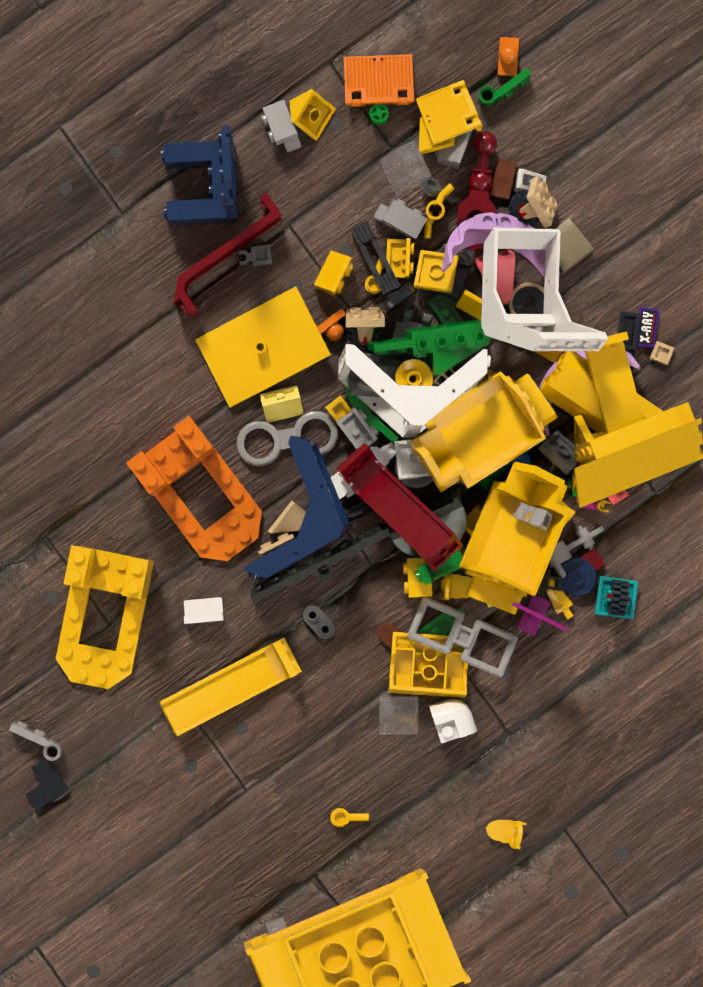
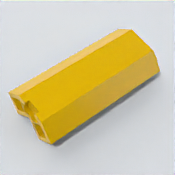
(573, 391)

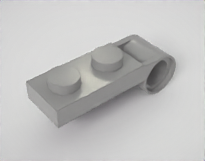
(37, 736)

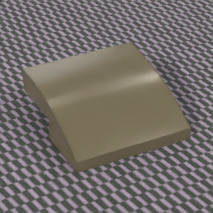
(572, 245)

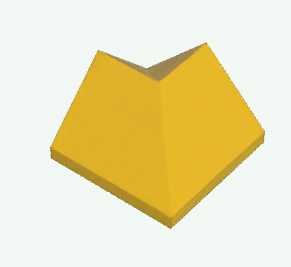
(311, 113)

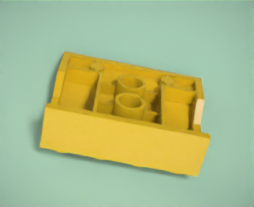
(425, 670)

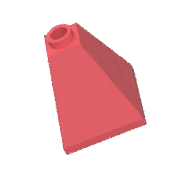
(505, 274)

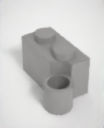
(281, 127)
(401, 218)

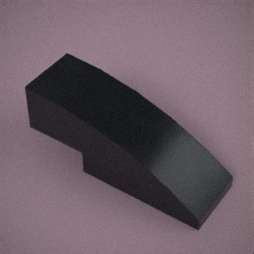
(629, 323)

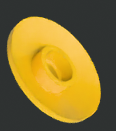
(416, 368)

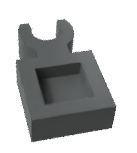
(259, 255)

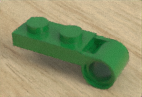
(506, 90)

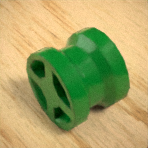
(380, 111)

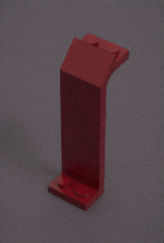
(272, 217)
(399, 507)

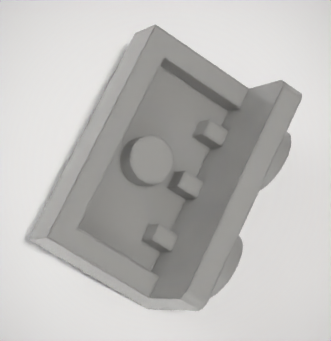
(357, 429)

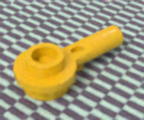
(370, 283)
(340, 817)

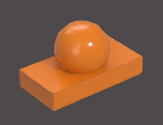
(508, 56)
(331, 327)

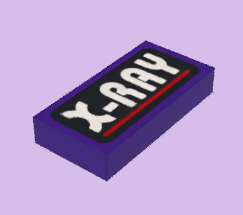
(647, 327)

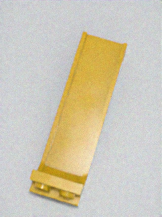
(614, 384)
(229, 687)

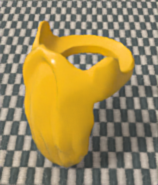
(454, 586)
(506, 832)

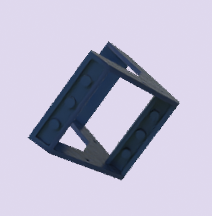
(323, 519)

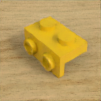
(399, 257)

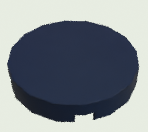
(579, 577)

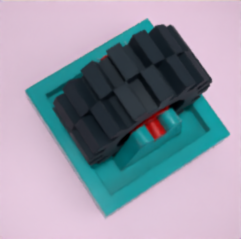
(616, 597)

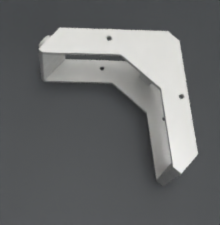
(532, 331)
(405, 406)

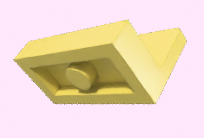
(281, 404)

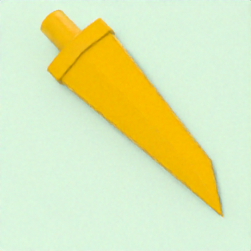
(560, 601)

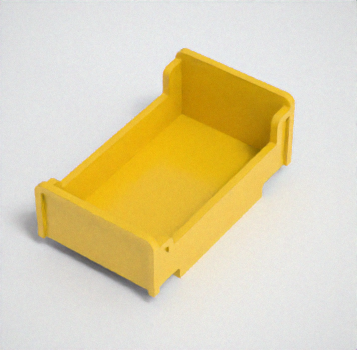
(370, 941)

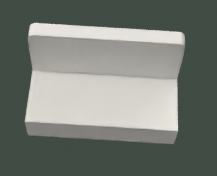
(203, 610)

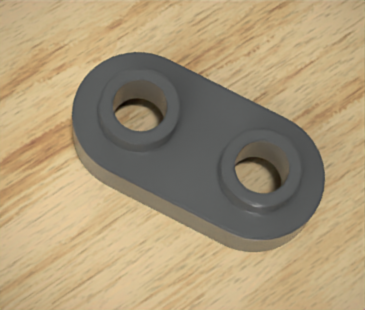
(318, 622)

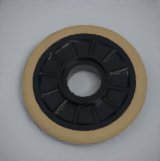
(525, 291)

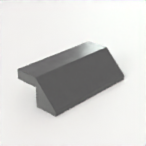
(387, 363)

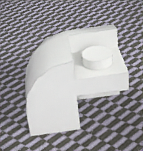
(452, 719)

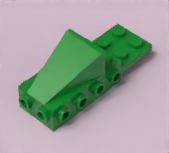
(440, 344)

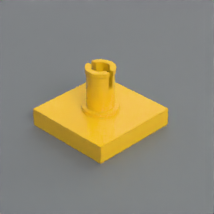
(582, 433)

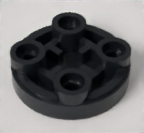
(397, 299)

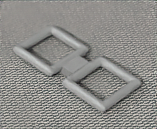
(462, 636)

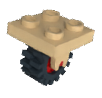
(534, 205)
(364, 326)

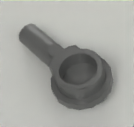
(431, 188)
(465, 256)

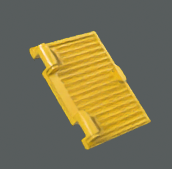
(448, 112)

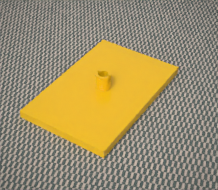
(263, 347)

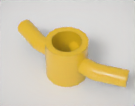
(430, 219)

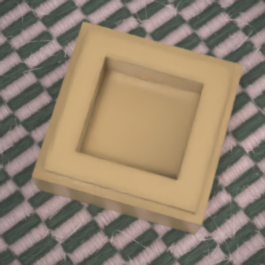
(661, 353)

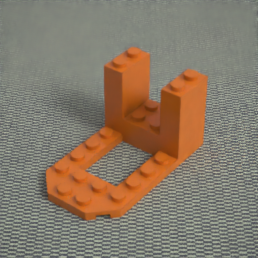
(175, 458)

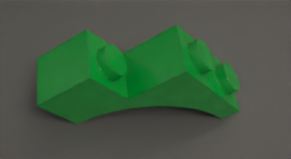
(426, 575)

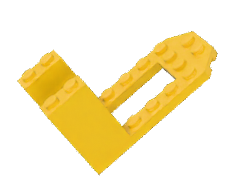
(111, 573)

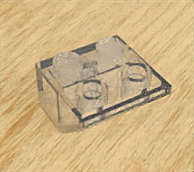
(405, 167)
(398, 715)

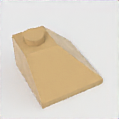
(289, 520)

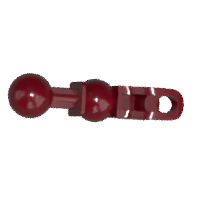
(480, 180)

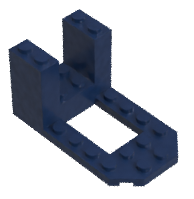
(221, 164)

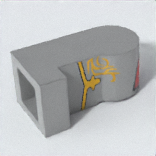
(532, 516)

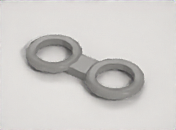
(282, 437)

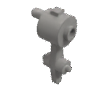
(561, 551)

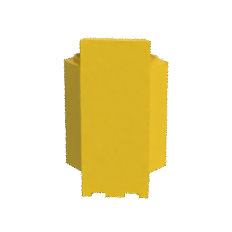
(483, 431)
(637, 454)
(507, 554)

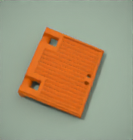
(378, 79)

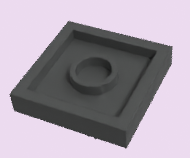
(559, 453)

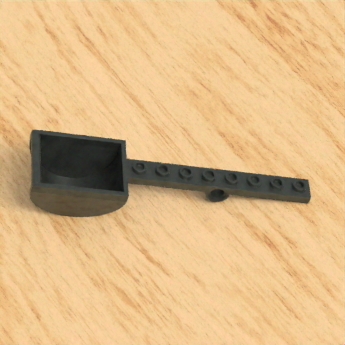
(444, 505)

